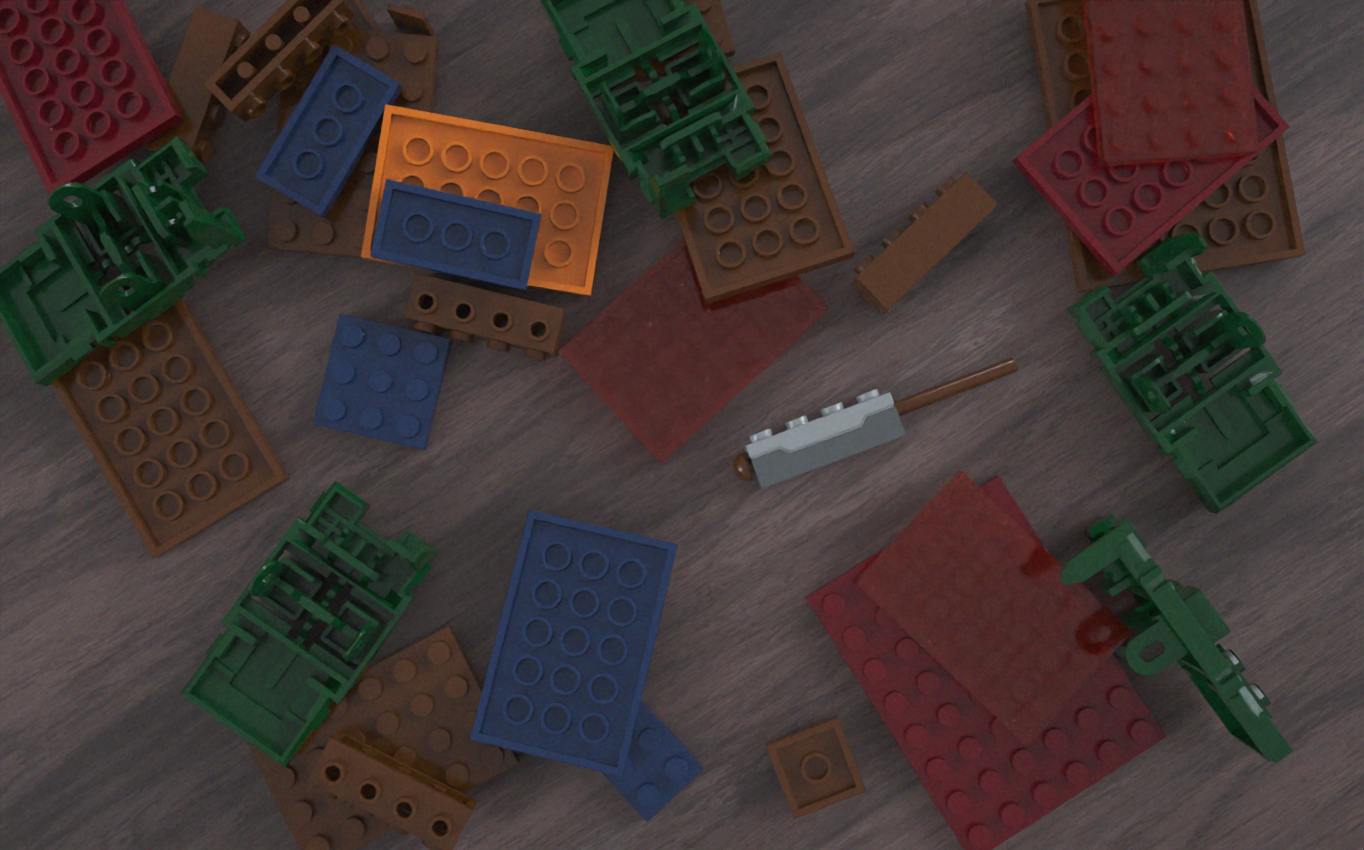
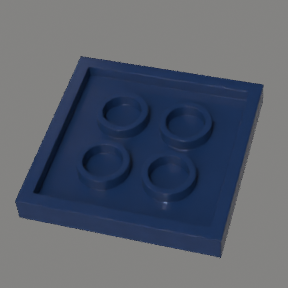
(382, 382)

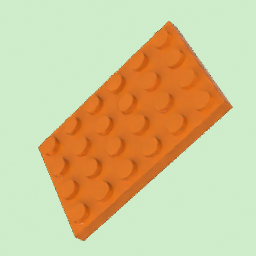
(505, 167)

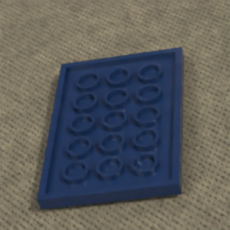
(575, 643)

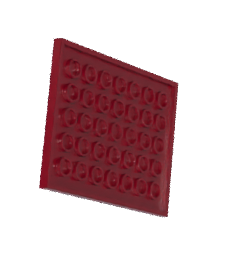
(961, 752)

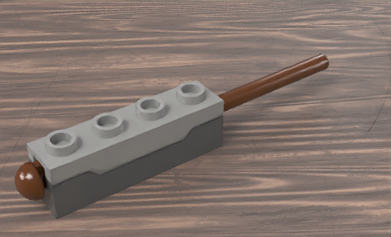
(846, 430)

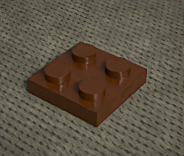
(815, 767)

